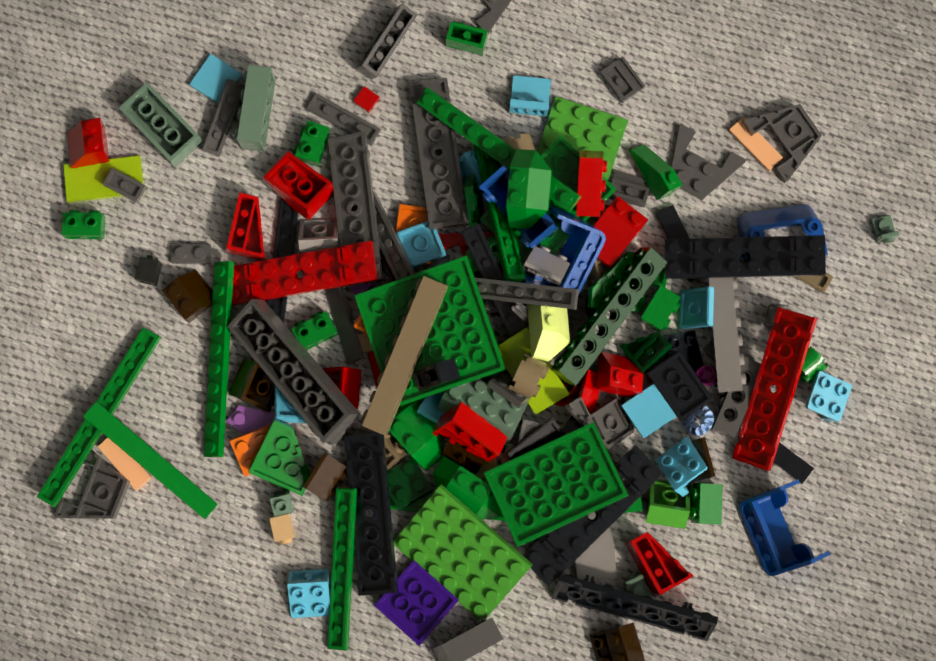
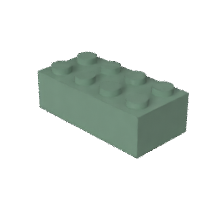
(256, 108)
(160, 124)
(485, 403)

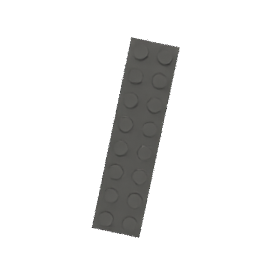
(293, 370)

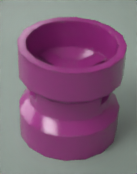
(704, 374)

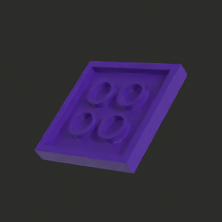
(417, 604)

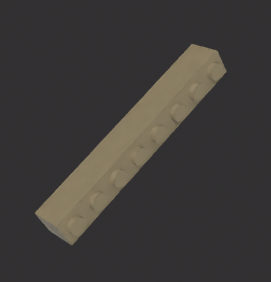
(404, 356)

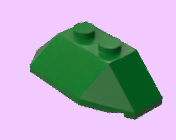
(528, 189)
(416, 435)
(467, 488)

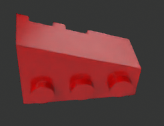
(591, 183)
(246, 229)
(472, 431)
(656, 564)

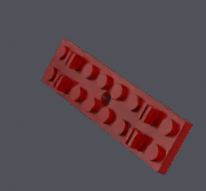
(320, 270)
(782, 368)

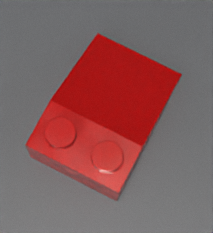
(299, 185)
(621, 226)

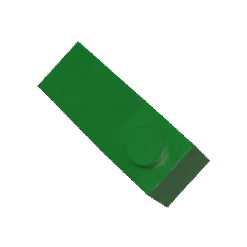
(656, 172)

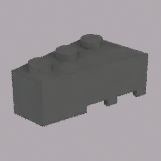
(468, 641)

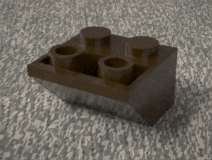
(617, 644)

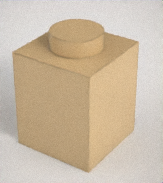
(283, 529)

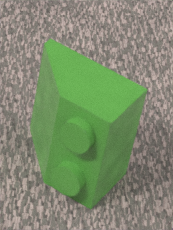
(667, 506)

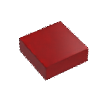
(366, 99)

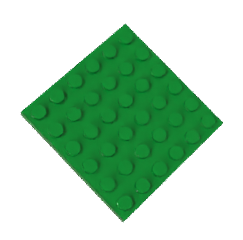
(458, 331)

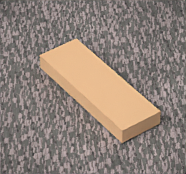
(756, 145)
(125, 464)

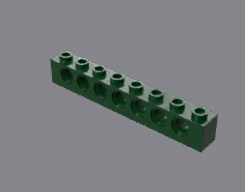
(652, 264)

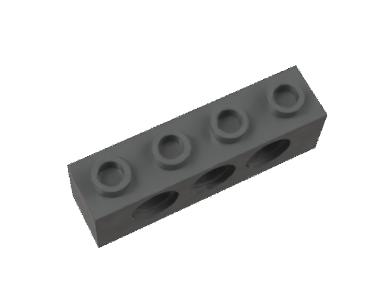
(386, 41)
(730, 427)

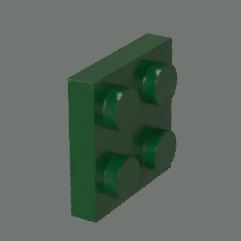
(407, 483)

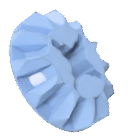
(706, 421)

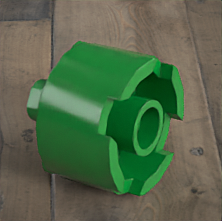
(813, 363)

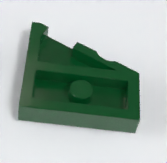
(473, 200)
(647, 350)

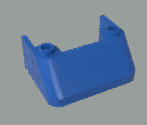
(496, 190)
(754, 223)
(580, 249)
(771, 534)

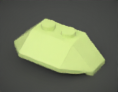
(547, 331)

